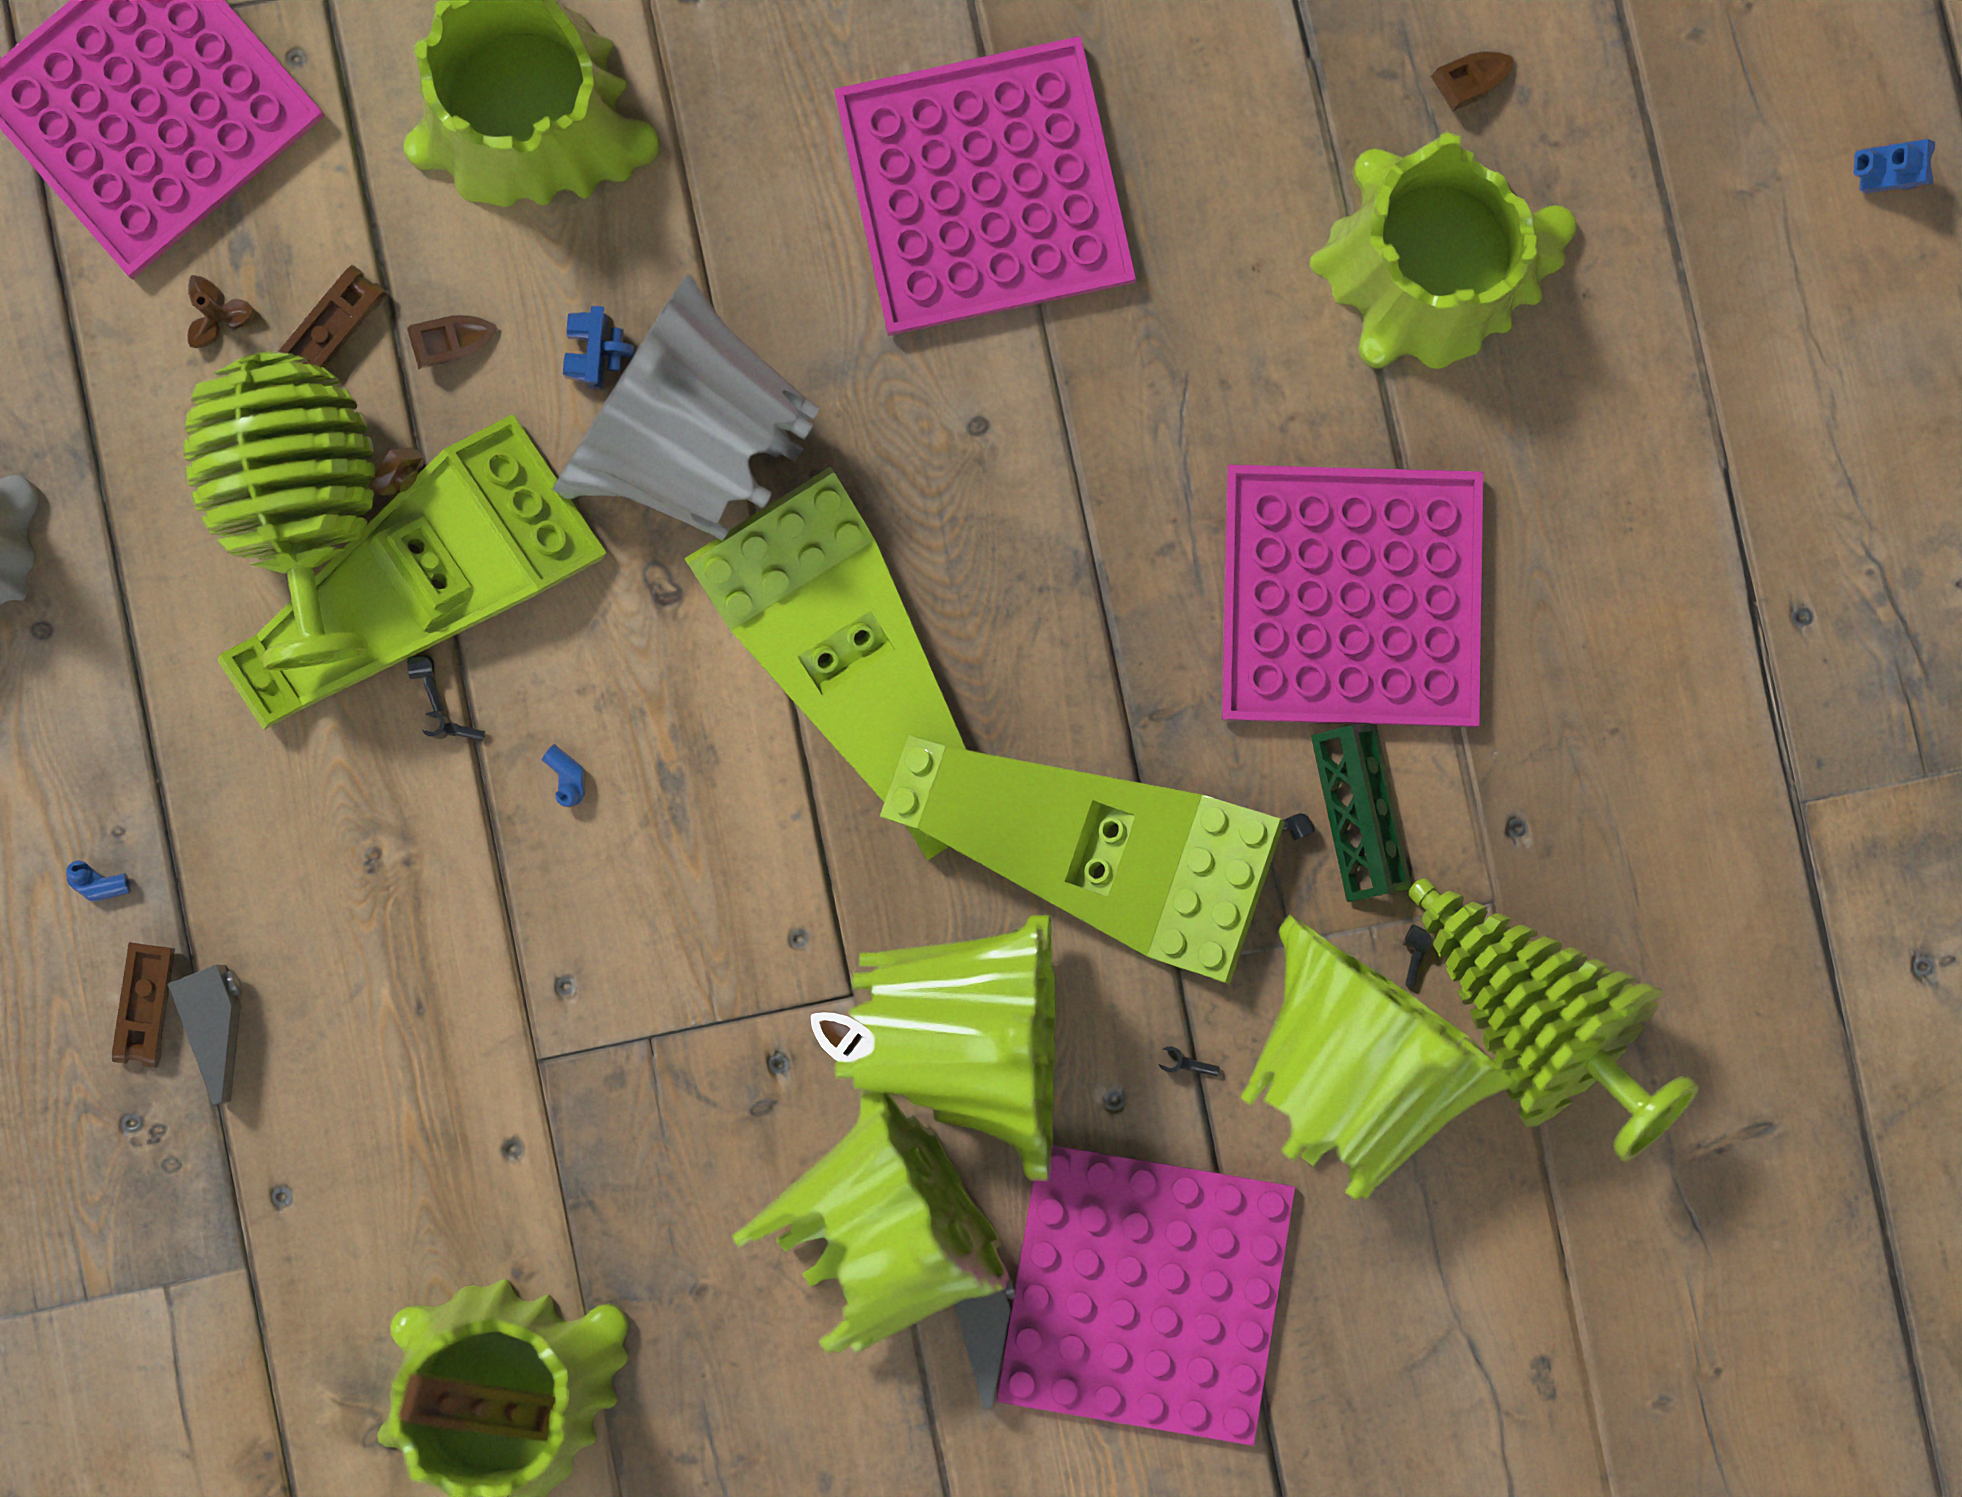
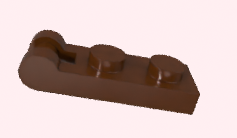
(334, 318)
(143, 1003)

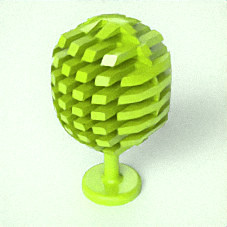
(282, 482)

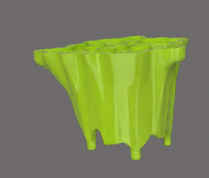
(522, 103)
(1438, 253)
(967, 1035)
(1362, 1063)
(893, 1225)
(514, 1344)

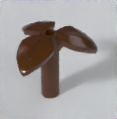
(205, 298)

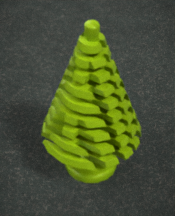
(1548, 1019)

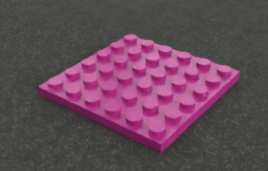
(148, 115)
(984, 186)
(1352, 596)
(1146, 1295)

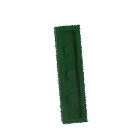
(1369, 809)

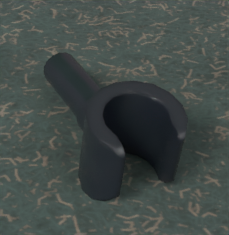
(424, 668)
(448, 728)
(1298, 825)
(1419, 941)
(1189, 1064)

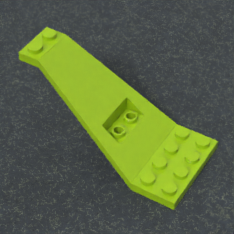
(482, 530)
(801, 587)
(1175, 874)

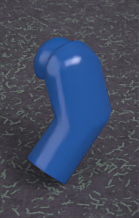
(570, 776)
(93, 885)

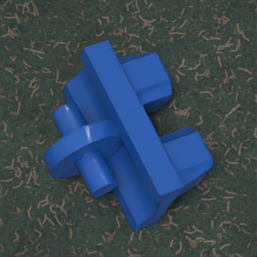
(1894, 166)
(590, 366)

